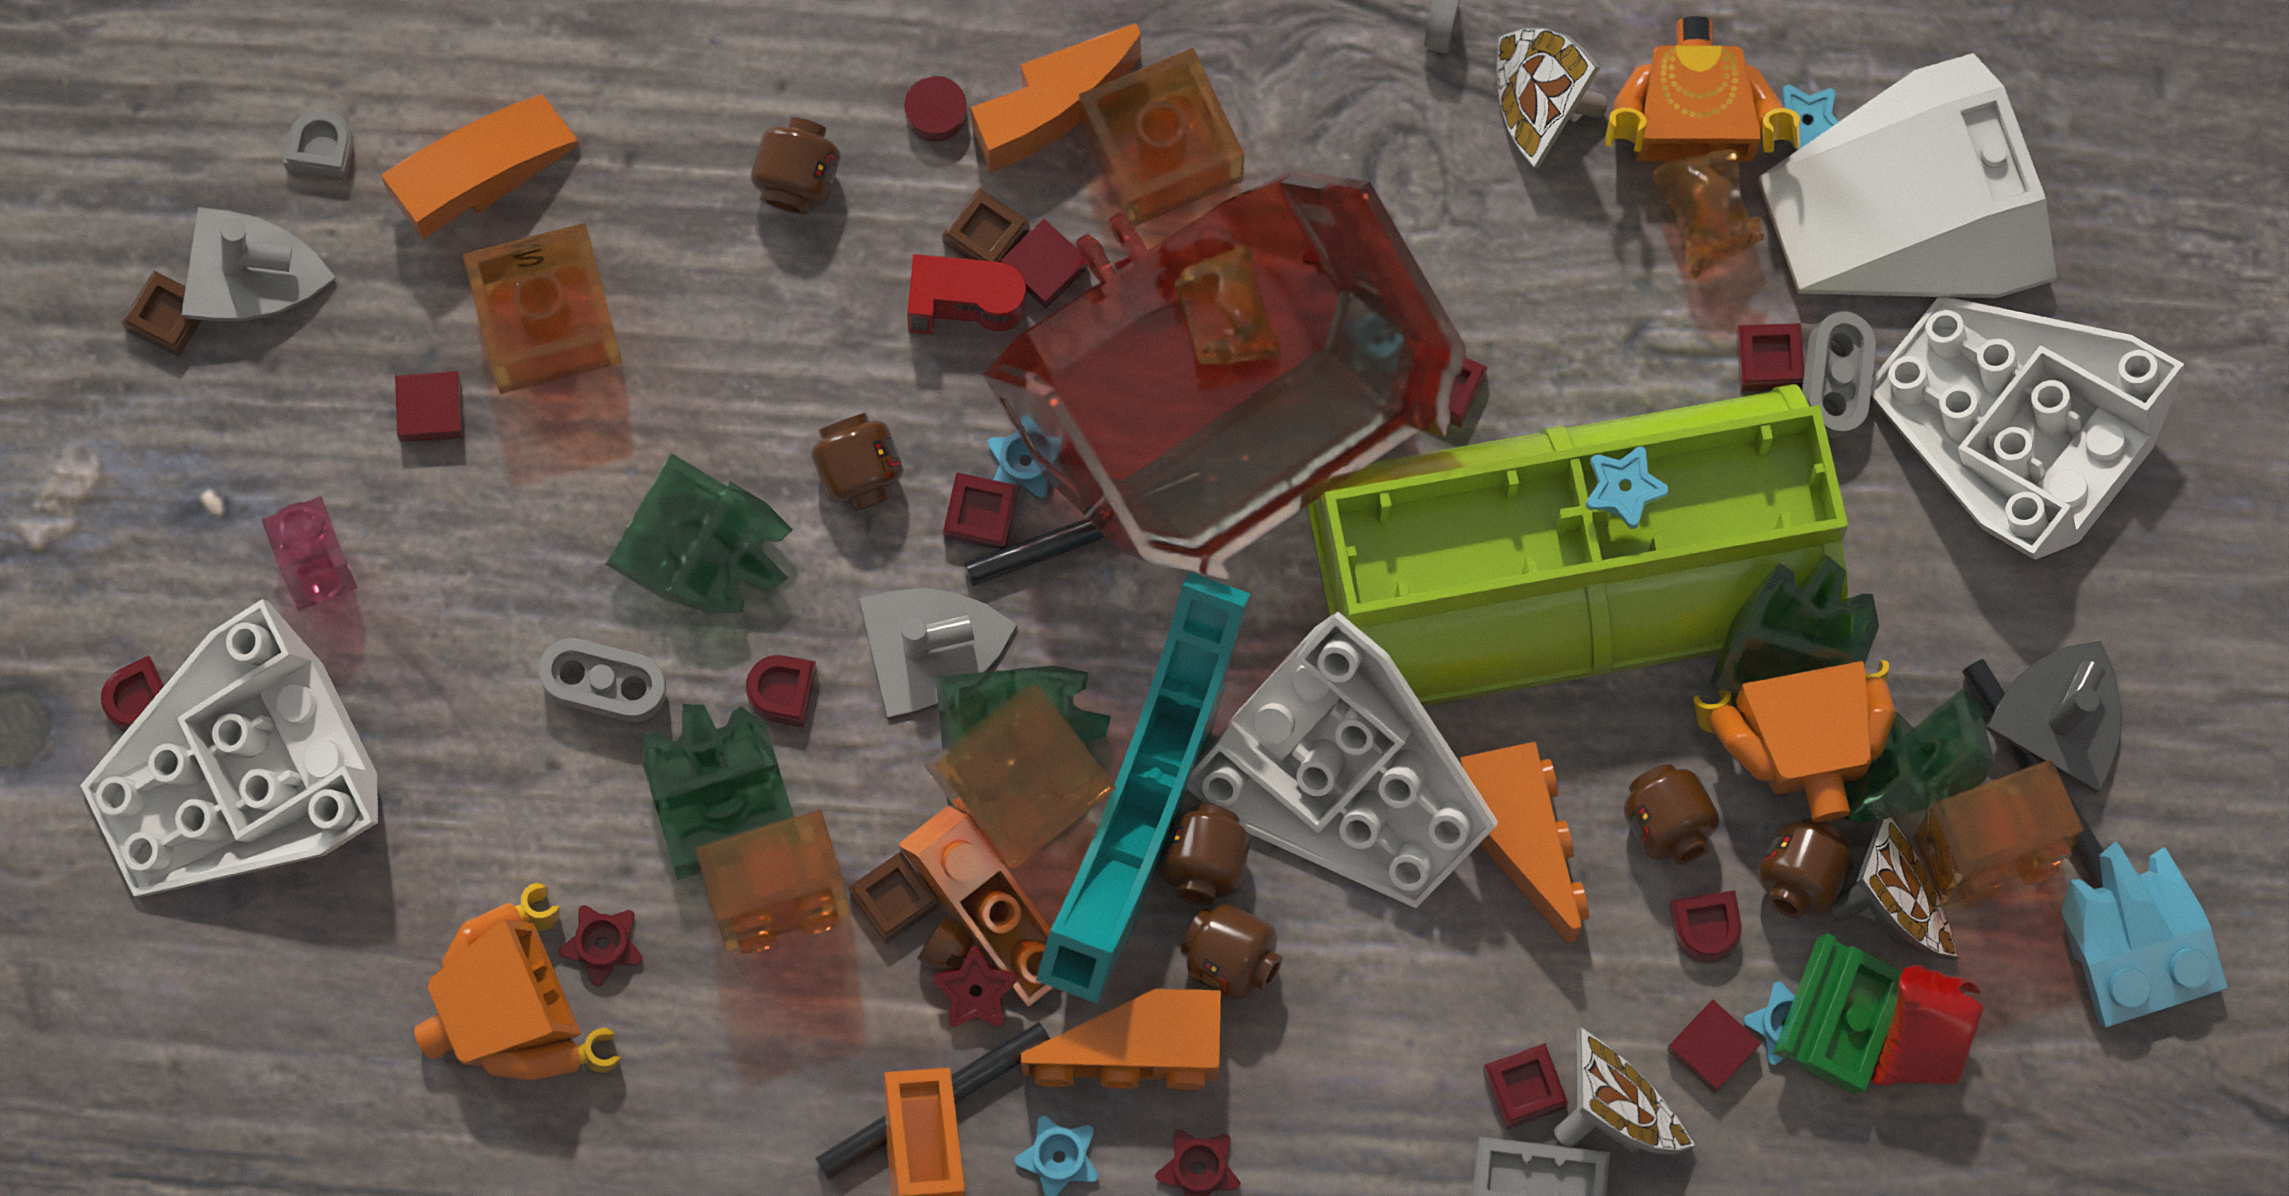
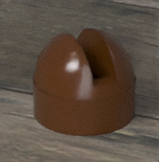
(946, 947)

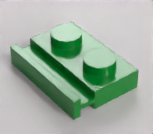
(1840, 1014)

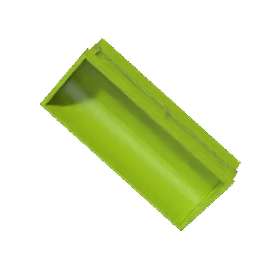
(1502, 580)

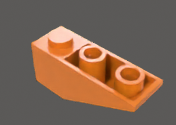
(1527, 837)
(981, 896)
(1152, 1037)

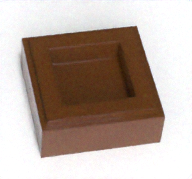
(985, 229)
(158, 315)
(893, 897)

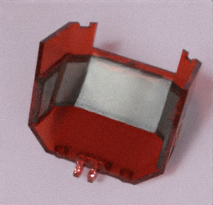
(1210, 457)

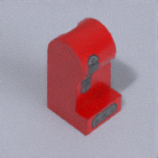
(964, 291)

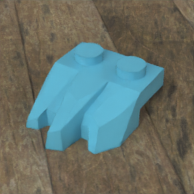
(2140, 938)

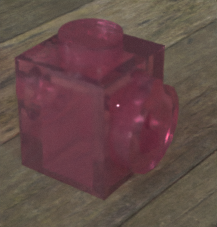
(309, 553)

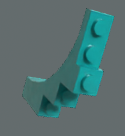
(1149, 791)

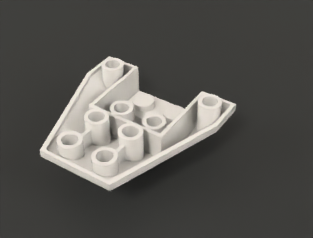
(1916, 195)
(2026, 415)
(234, 764)
(1346, 769)

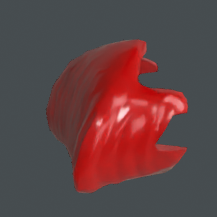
(1929, 1030)

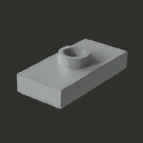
(1538, 1170)

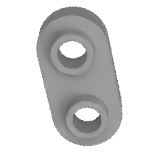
(1840, 379)
(605, 679)

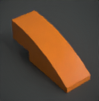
(1049, 97)
(478, 163)
(922, 1134)

